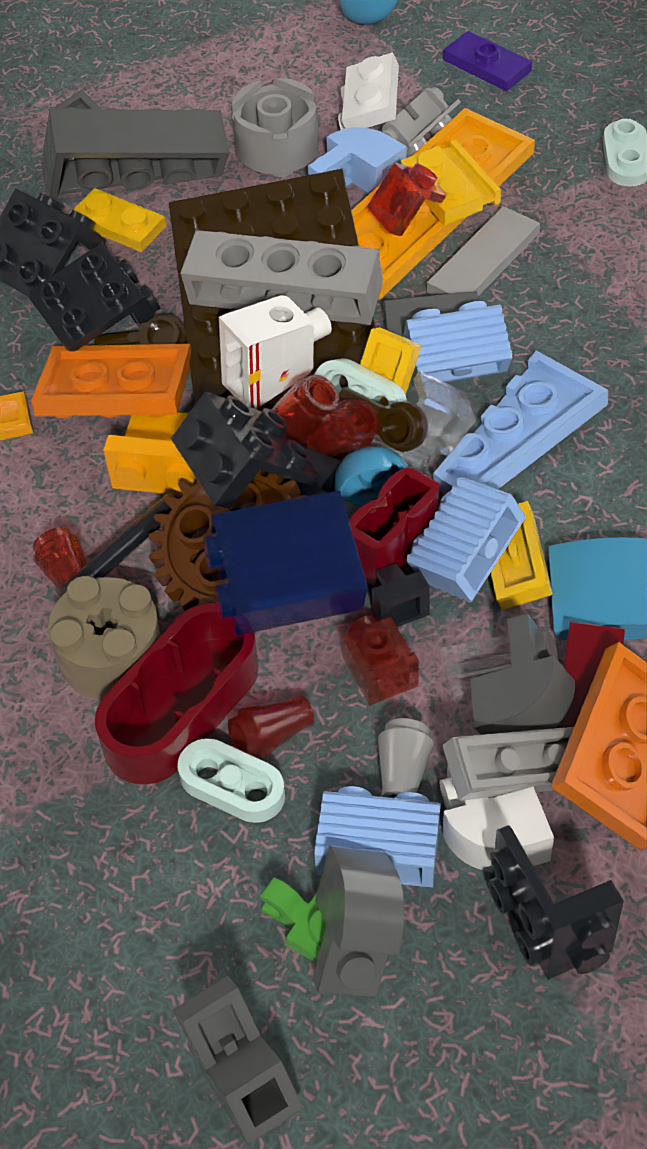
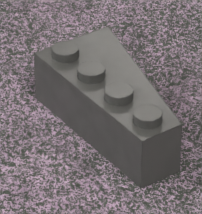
(130, 148)

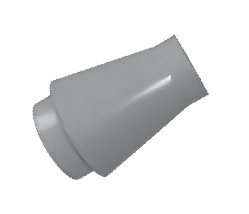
(403, 755)

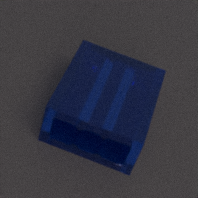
(285, 563)

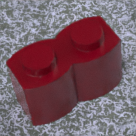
(391, 523)

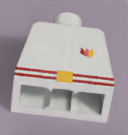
(268, 348)

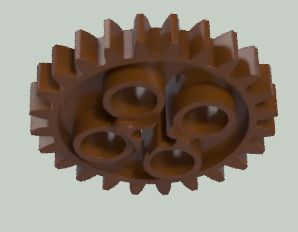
(176, 549)

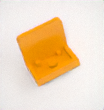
(147, 456)

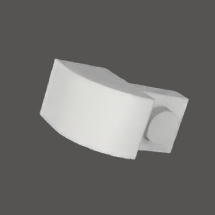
(473, 823)

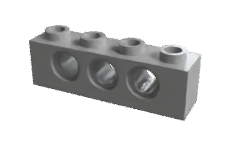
(246, 270)

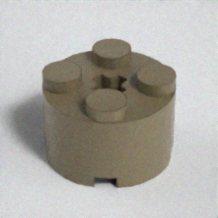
(101, 632)

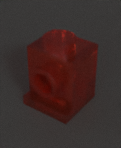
(379, 659)

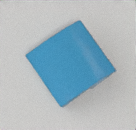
(600, 584)

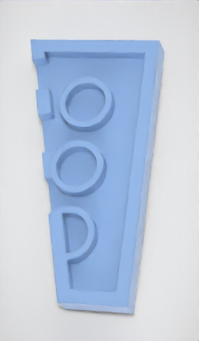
(525, 424)

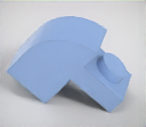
(362, 154)

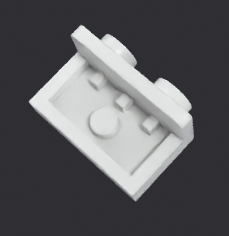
(369, 92)

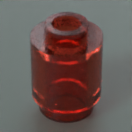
(307, 406)

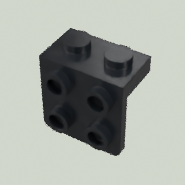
(39, 239)
(91, 298)
(231, 442)
(556, 935)

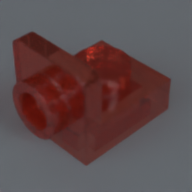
(402, 196)

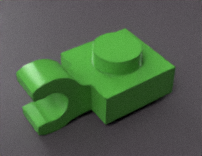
(304, 918)

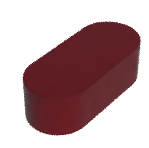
(175, 694)

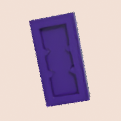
(487, 60)

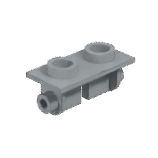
(429, 114)

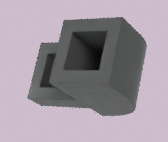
(528, 694)
(364, 921)
(237, 1060)

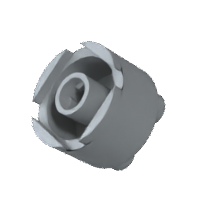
(275, 126)

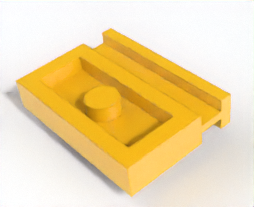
(460, 178)

